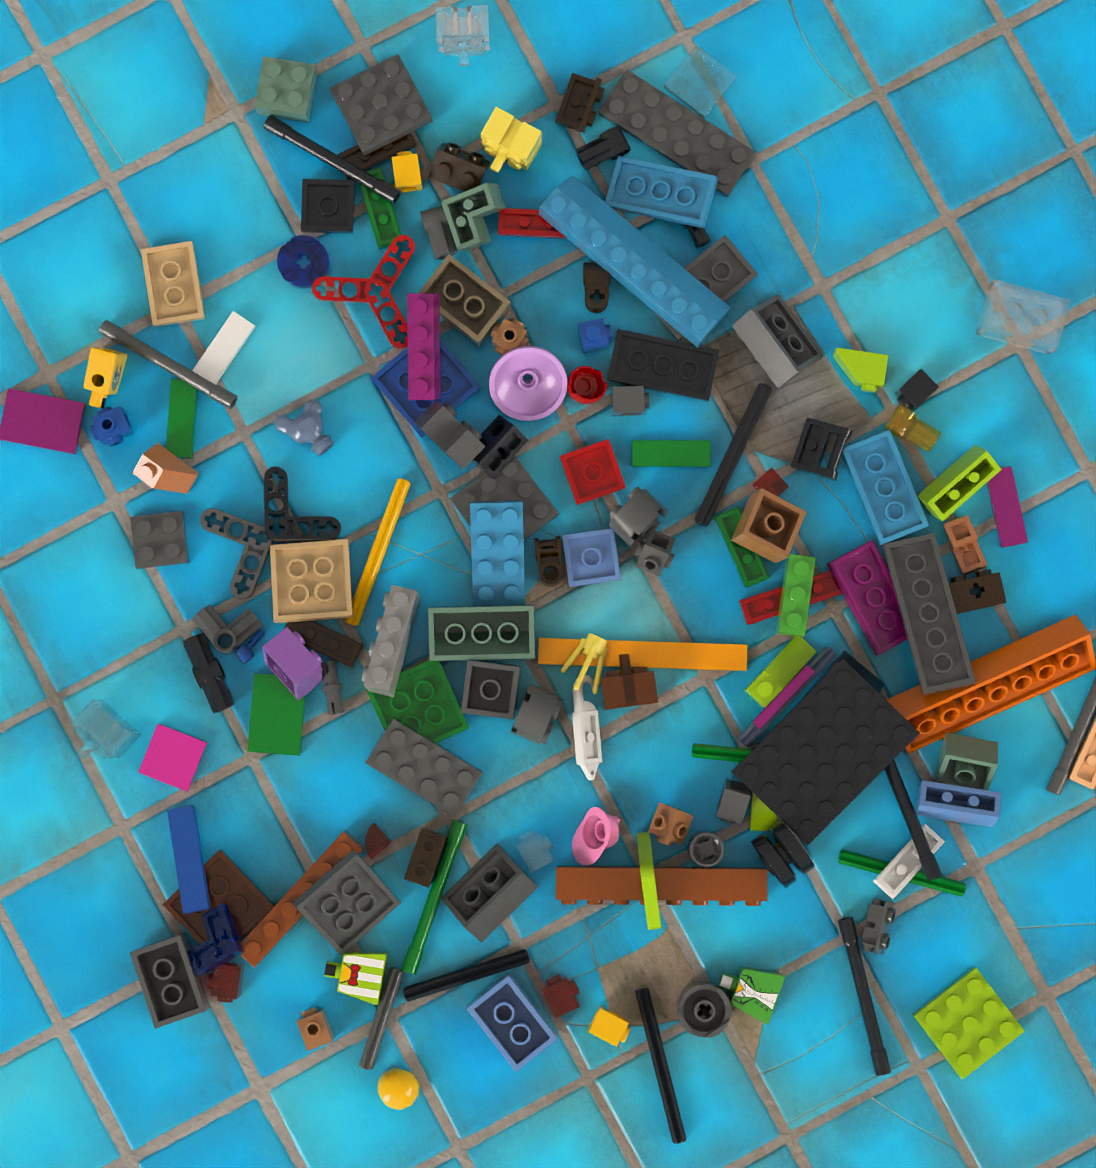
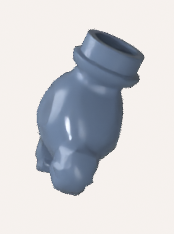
(306, 428)

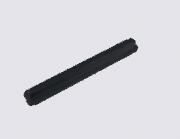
(466, 975)

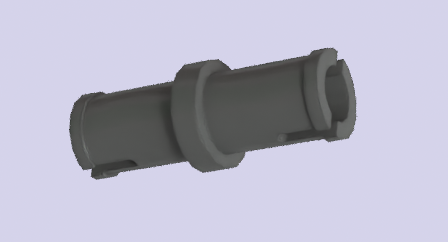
(332, 688)

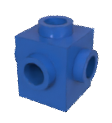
(120, 426)

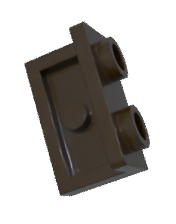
(578, 103)
(458, 167)

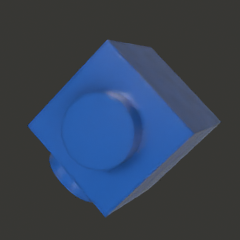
(594, 335)

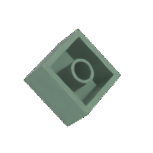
(286, 89)

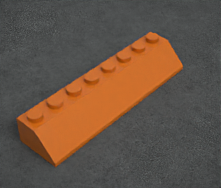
(1002, 681)

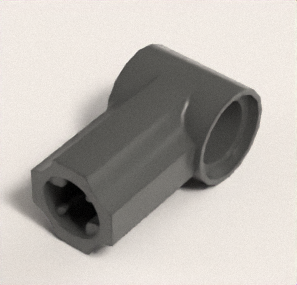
(438, 230)

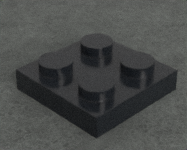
(328, 206)

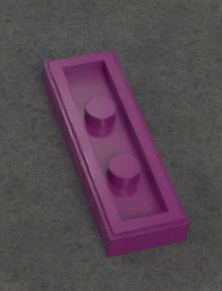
(1006, 509)
(783, 697)

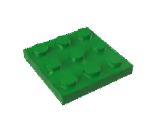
(423, 703)

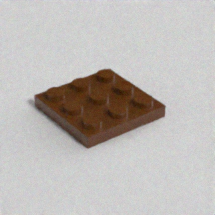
(227, 886)

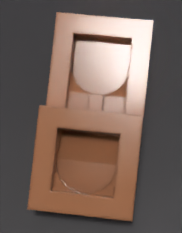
(964, 545)

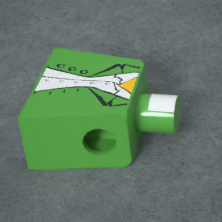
(753, 991)

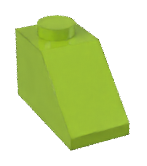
(863, 368)

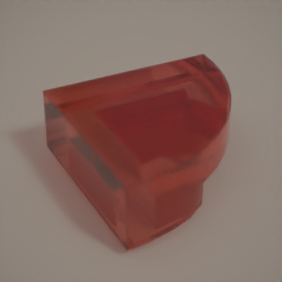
(375, 841)

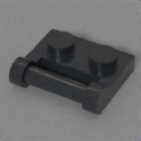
(813, 446)

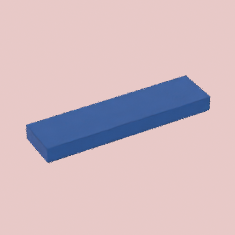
(188, 859)

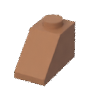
(165, 470)

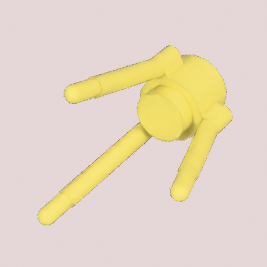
(593, 647)

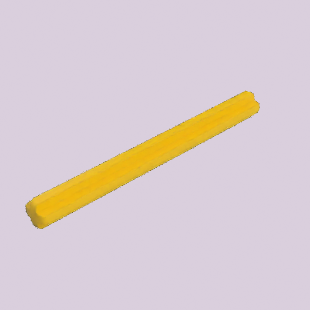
(378, 550)

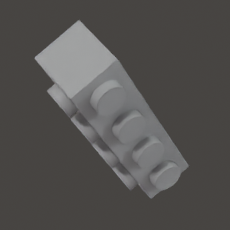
(392, 640)

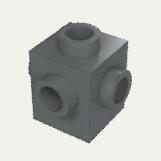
(655, 552)

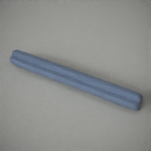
(818, 664)

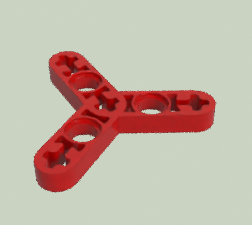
(364, 286)

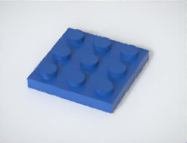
(455, 383)

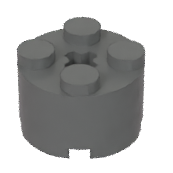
(636, 516)
(535, 713)
(697, 1023)

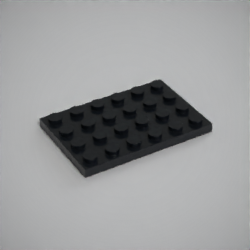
(825, 751)

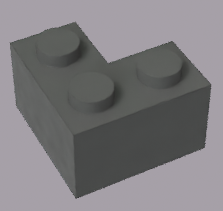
(454, 438)

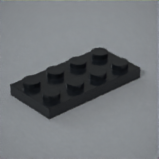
(663, 365)

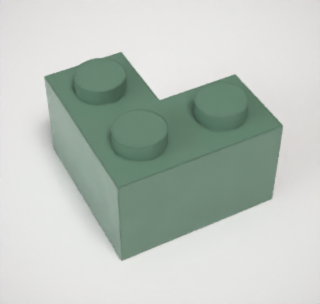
(467, 213)

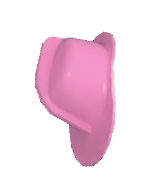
(594, 835)

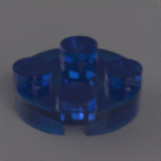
(294, 251)

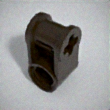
(597, 282)
(549, 558)

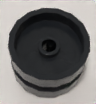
(782, 854)

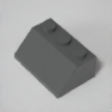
(777, 340)
(489, 893)

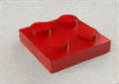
(592, 472)

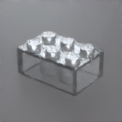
(1022, 317)

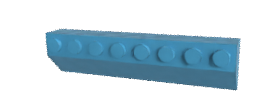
(633, 260)

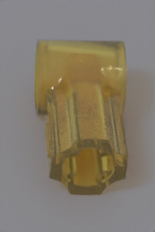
(906, 425)

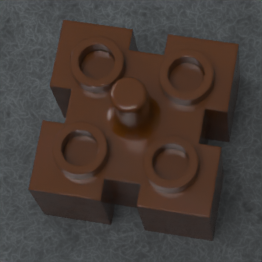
(628, 686)

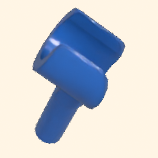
(244, 653)

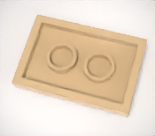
(173, 284)

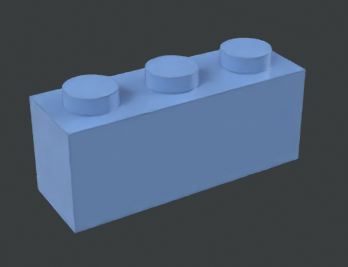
(958, 803)

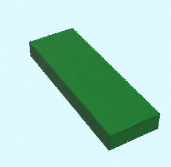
(380, 214)
(181, 419)
(670, 453)
(748, 563)

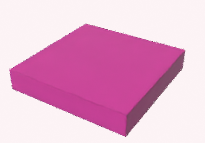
(172, 757)

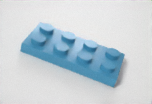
(661, 191)
(884, 487)
(497, 552)

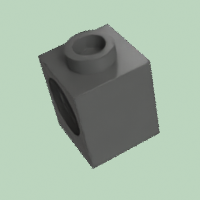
(629, 400)
(733, 802)

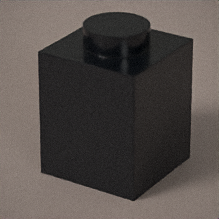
(916, 390)

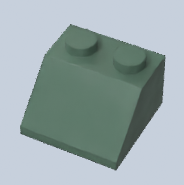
(966, 761)

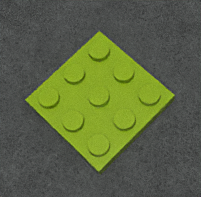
(968, 1023)

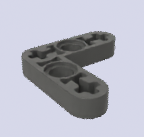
(251, 548)

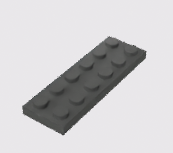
(676, 131)
(928, 614)

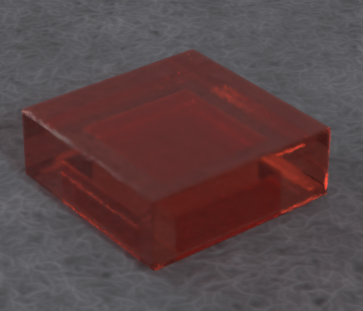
(771, 482)

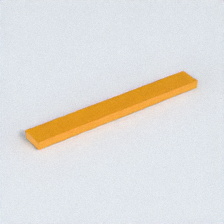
(650, 654)

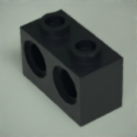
(501, 444)

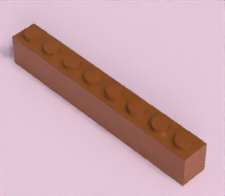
(672, 884)

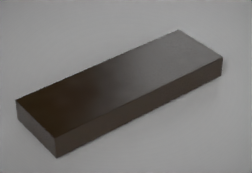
(378, 156)
(327, 641)

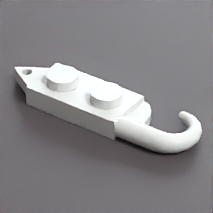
(586, 731)

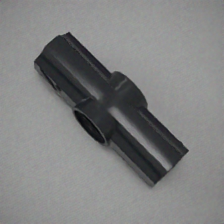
(208, 673)

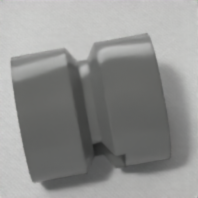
(705, 848)

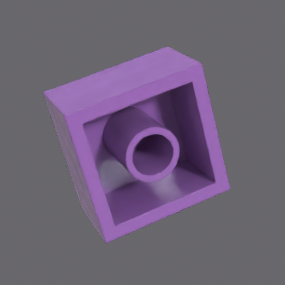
(293, 662)

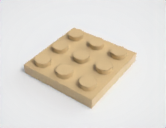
(311, 581)

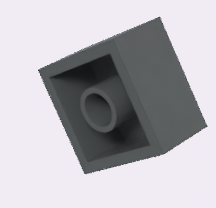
(491, 689)

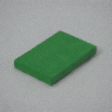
(275, 718)

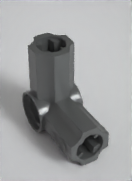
(215, 628)

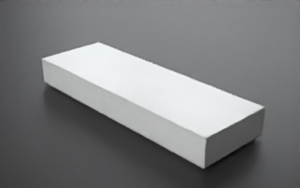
(224, 348)
(905, 865)

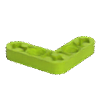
(648, 880)

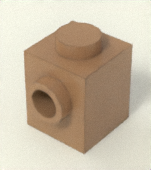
(315, 1028)

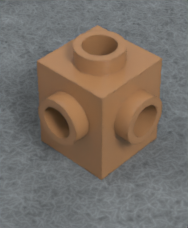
(514, 326)
(670, 824)

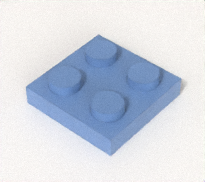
(591, 557)

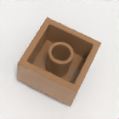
(768, 525)

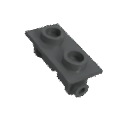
(878, 936)

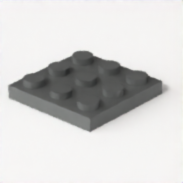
(381, 104)
(509, 484)
(346, 902)

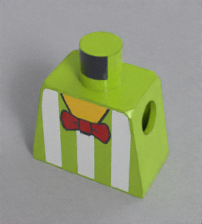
(359, 974)

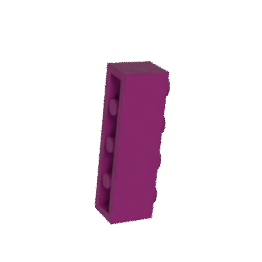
(423, 346)

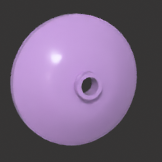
(533, 397)

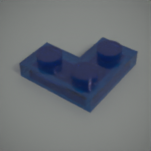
(222, 941)

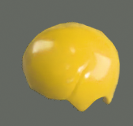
(398, 1088)

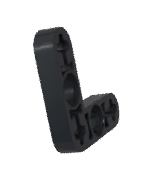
(288, 523)

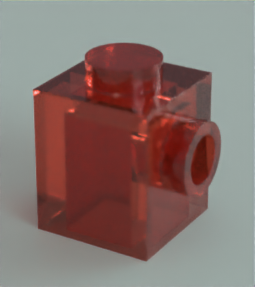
(226, 982)
(561, 994)

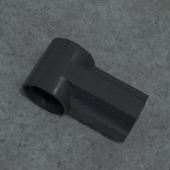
(608, 146)

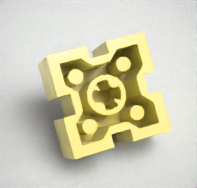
(511, 140)

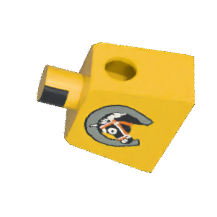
(108, 364)

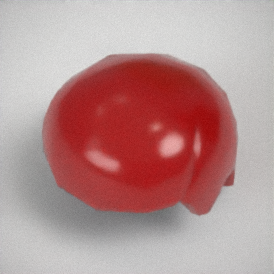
(586, 385)

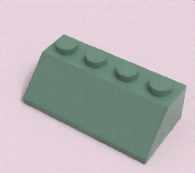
(481, 632)

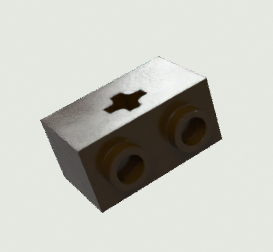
(990, 591)
(425, 857)

